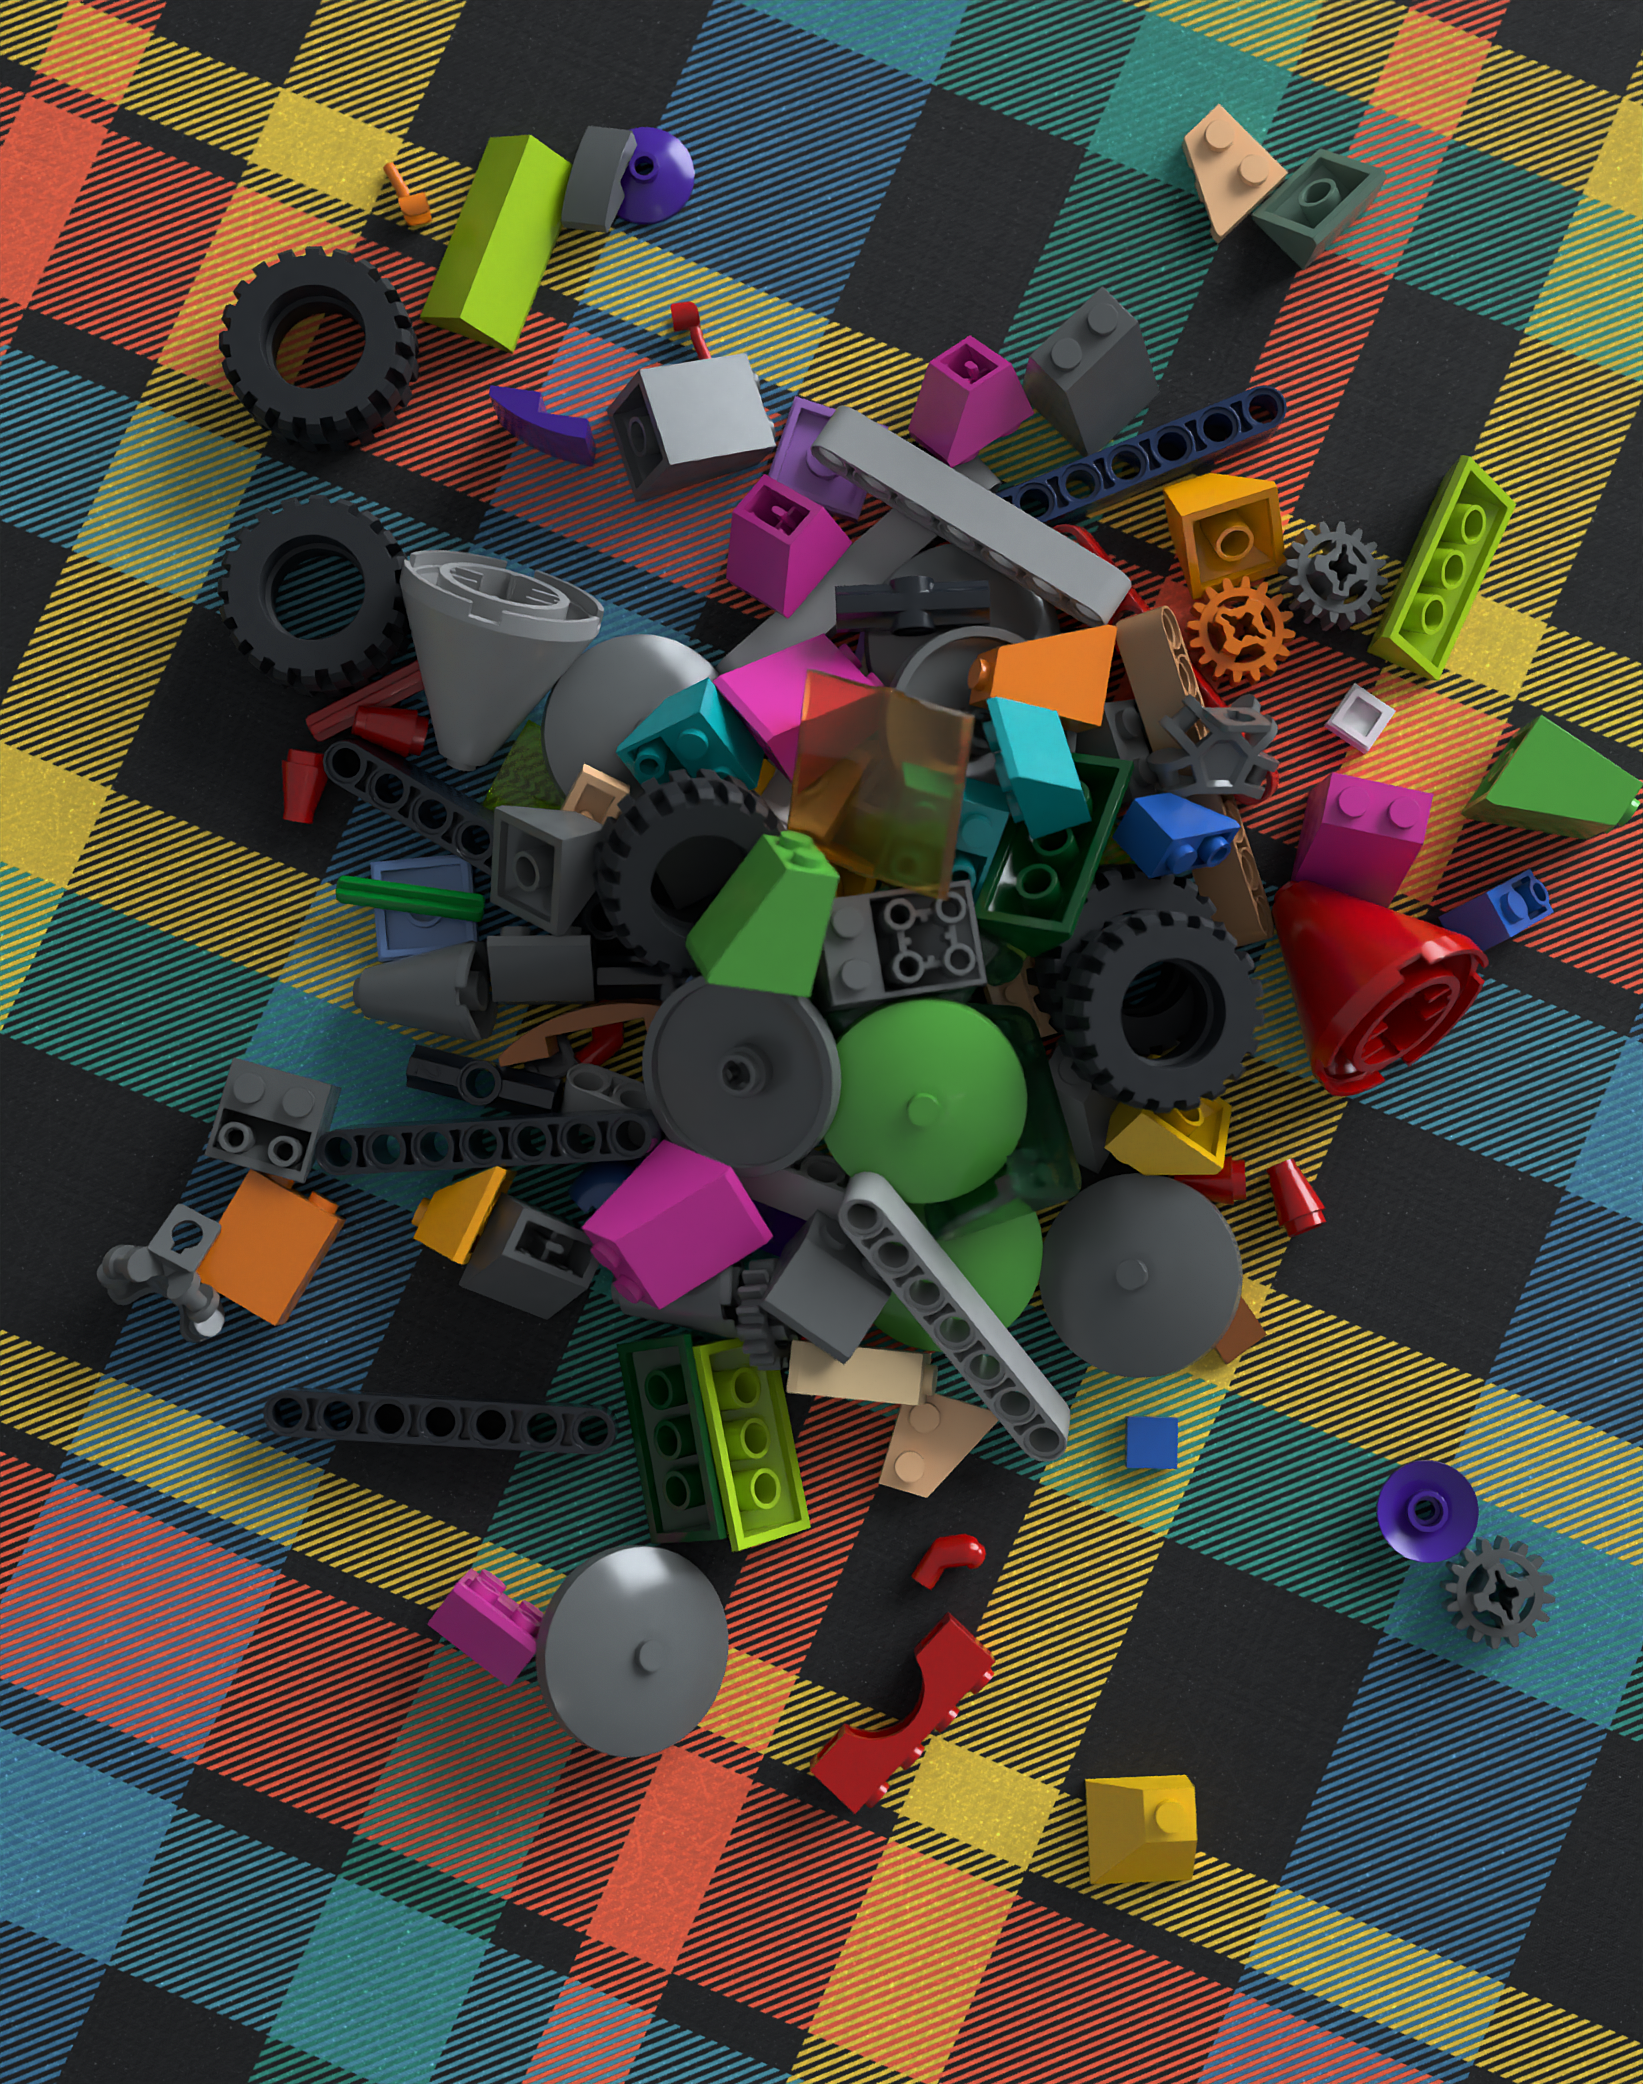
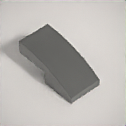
(595, 177)

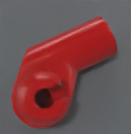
(604, 1044)
(947, 1553)

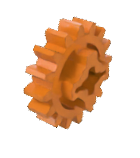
(1222, 624)

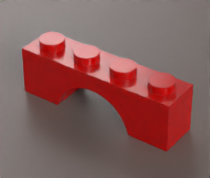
(861, 1760)

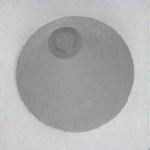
(489, 645)

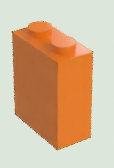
(270, 1245)

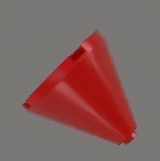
(1369, 982)

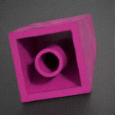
(770, 693)
(1361, 836)
(674, 1226)

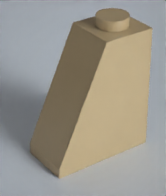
(868, 1375)

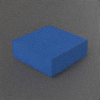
(1151, 1442)

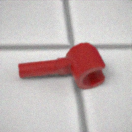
(686, 317)

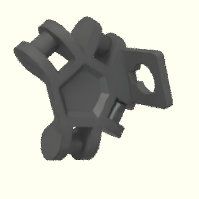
(1223, 758)
(141, 1270)

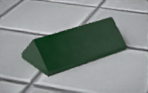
(1043, 882)
(672, 1439)

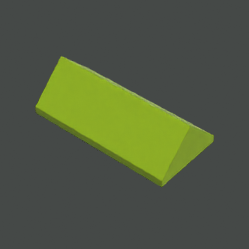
(500, 243)
(1443, 571)
(750, 1445)

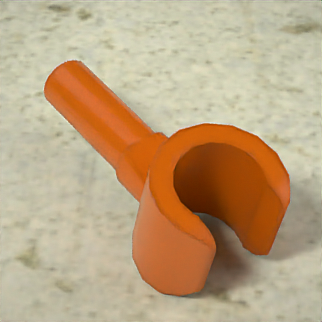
(414, 207)

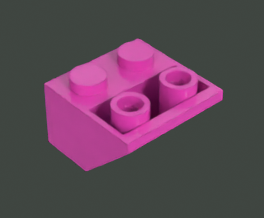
(967, 402)
(781, 545)
(489, 1625)

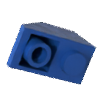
(1174, 835)
(1500, 911)

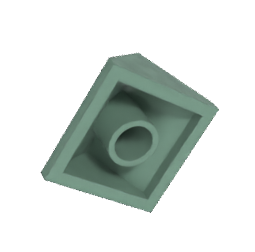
(1318, 204)

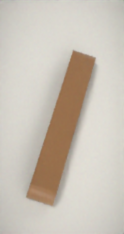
(1160, 681)

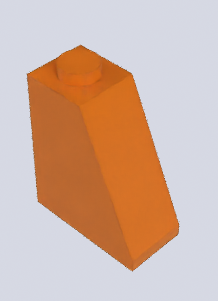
(1050, 672)

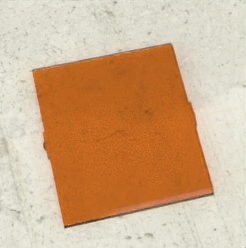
(880, 781)

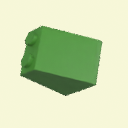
(1554, 786)
(768, 919)

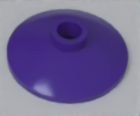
(663, 191)
(1451, 1517)

